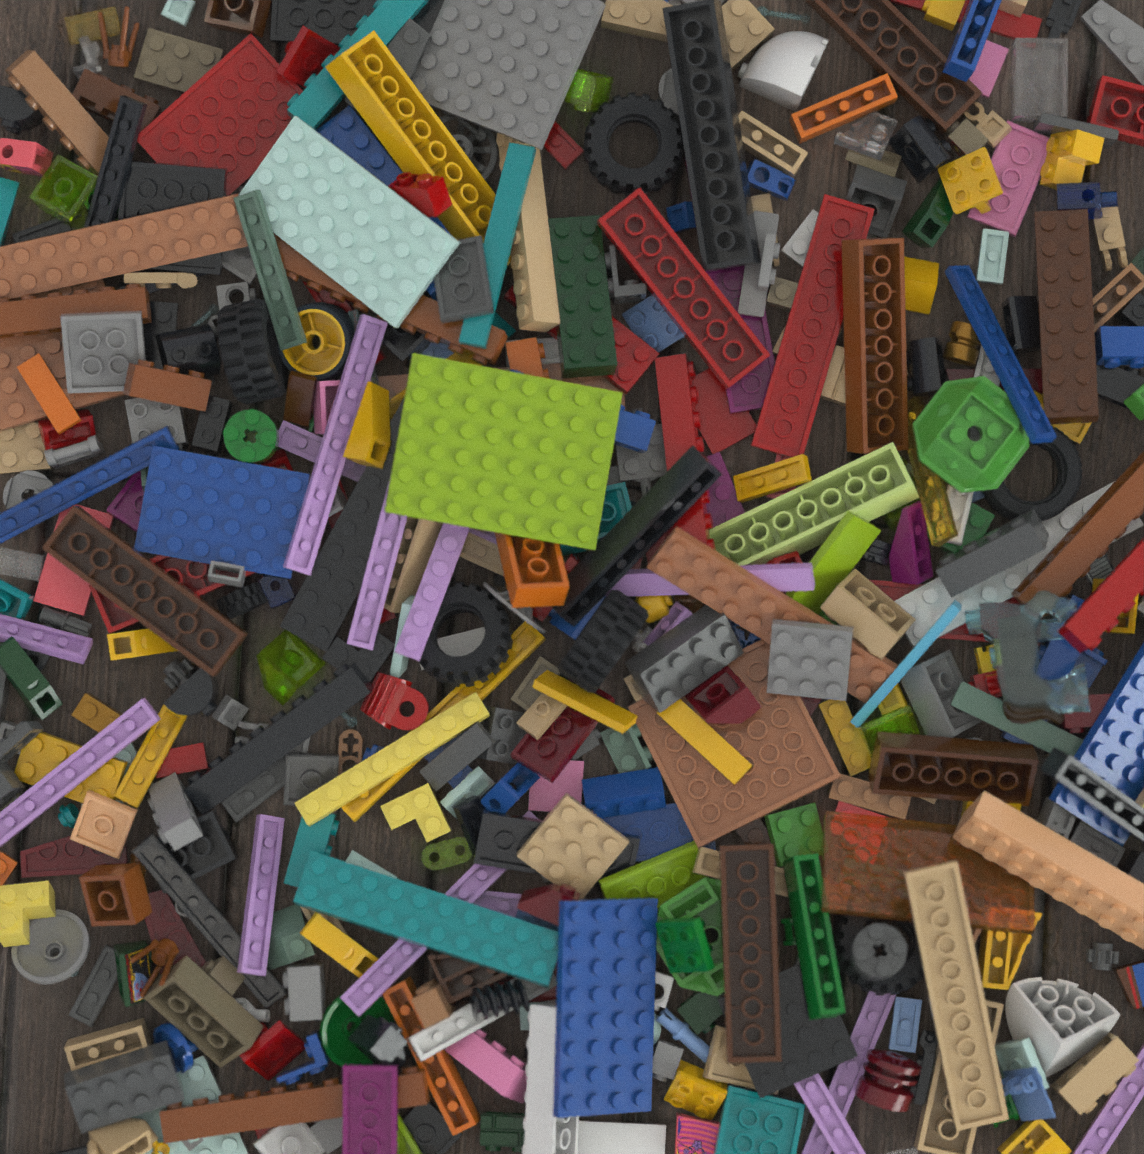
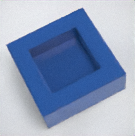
(681, 217)

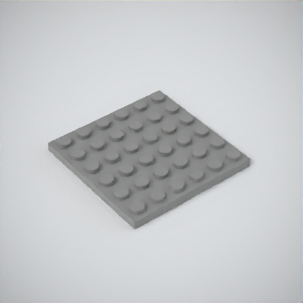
(506, 62)

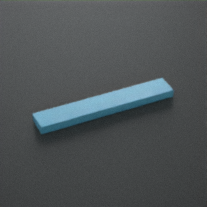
(908, 661)

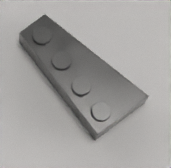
(407, 48)
(993, 553)

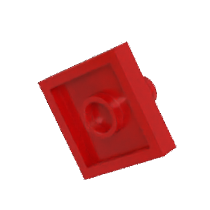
(305, 56)
(273, 1050)

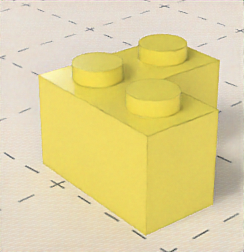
(418, 805)
(19, 905)

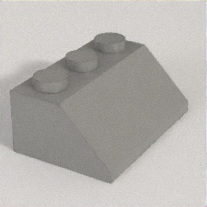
(930, 691)

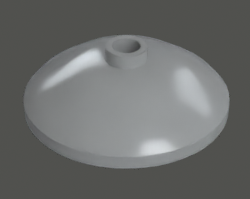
(50, 935)

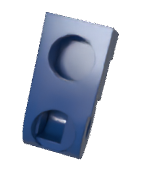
(769, 180)

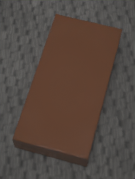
(300, 398)

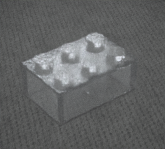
(1039, 78)

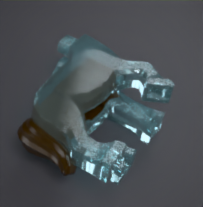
(1015, 655)

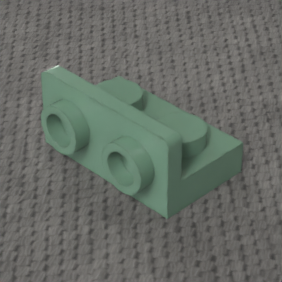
(626, 749)

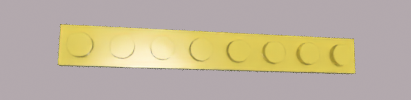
(392, 759)

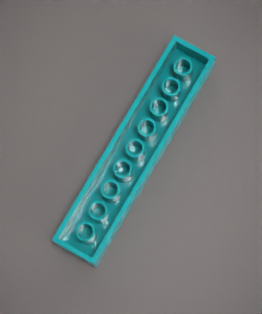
(428, 919)

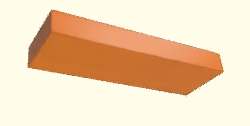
(49, 393)

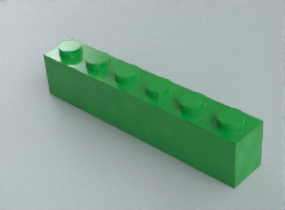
(813, 937)

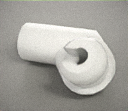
(261, 1015)

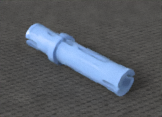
(682, 1032)

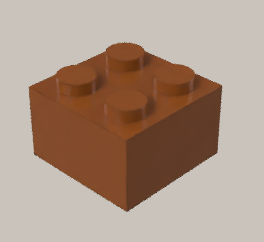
(115, 894)

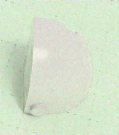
(784, 67)
(1058, 1020)

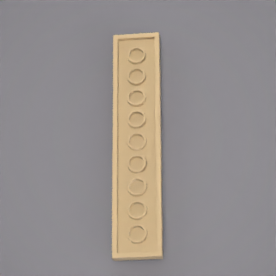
(956, 995)

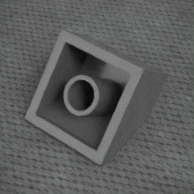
(877, 192)

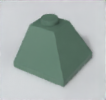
(286, 941)

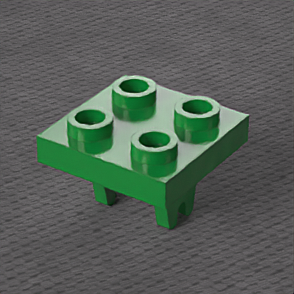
(685, 945)

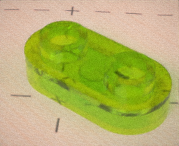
(447, 853)

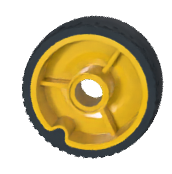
(336, 336)

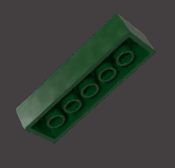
(583, 298)

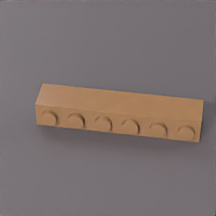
(59, 109)

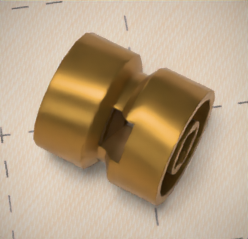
(963, 344)

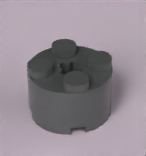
(893, 948)

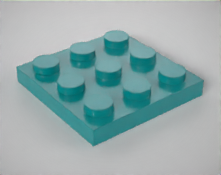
(758, 1124)

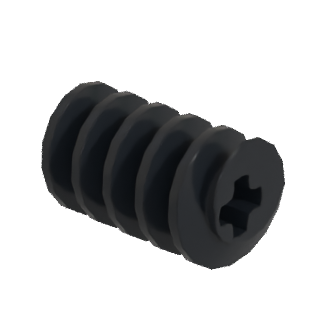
(499, 998)

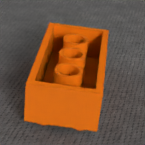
(532, 571)

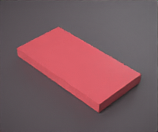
(60, 585)

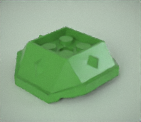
(944, 442)
(701, 901)

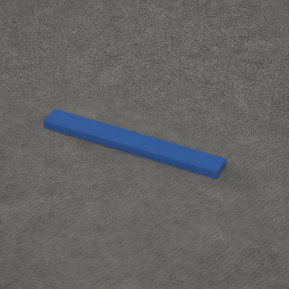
(1000, 354)
(82, 484)

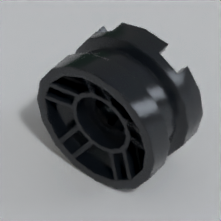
(877, 553)

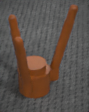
(119, 54)
(162, 954)

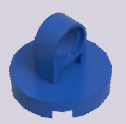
(179, 1045)

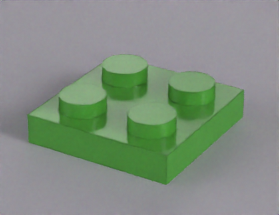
(795, 832)

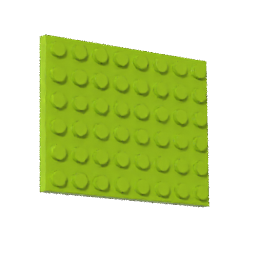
(503, 452)

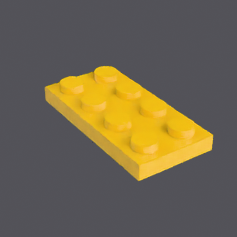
(48, 752)

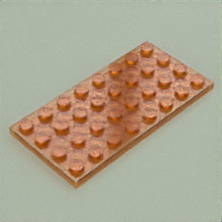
(867, 862)

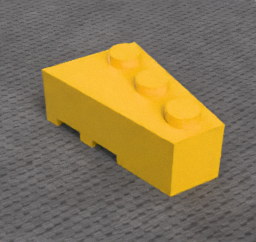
(1001, 956)

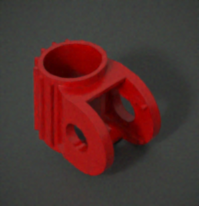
(386, 700)

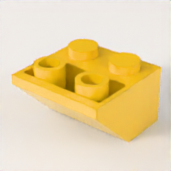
(1034, 1138)

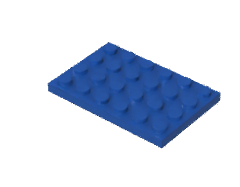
(220, 511)

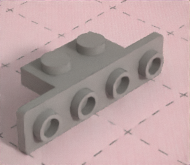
(760, 275)

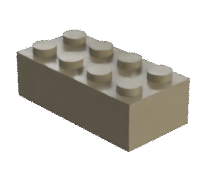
(204, 1012)

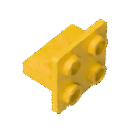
(970, 182)
(695, 1092)

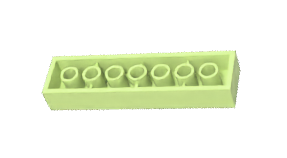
(812, 511)

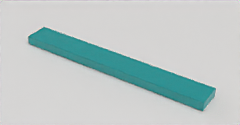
(500, 235)

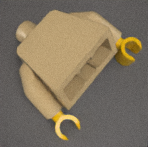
(125, 1137)

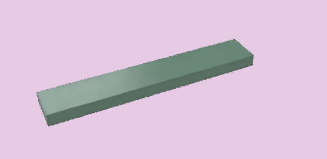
(270, 269)
(990, 710)

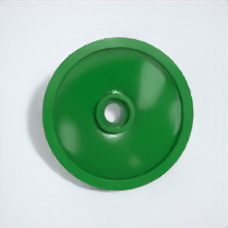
(335, 1034)

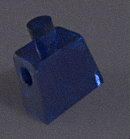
(1076, 196)

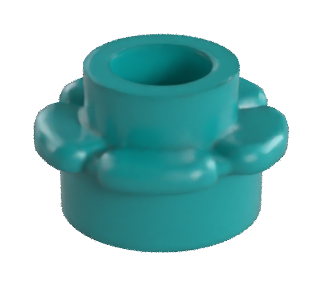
(68, 815)

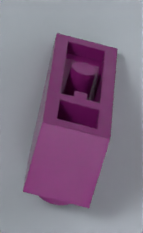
(910, 548)

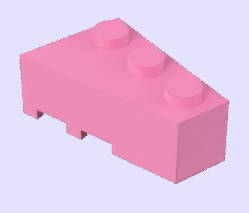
(491, 1064)

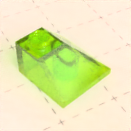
(63, 189)
(287, 666)

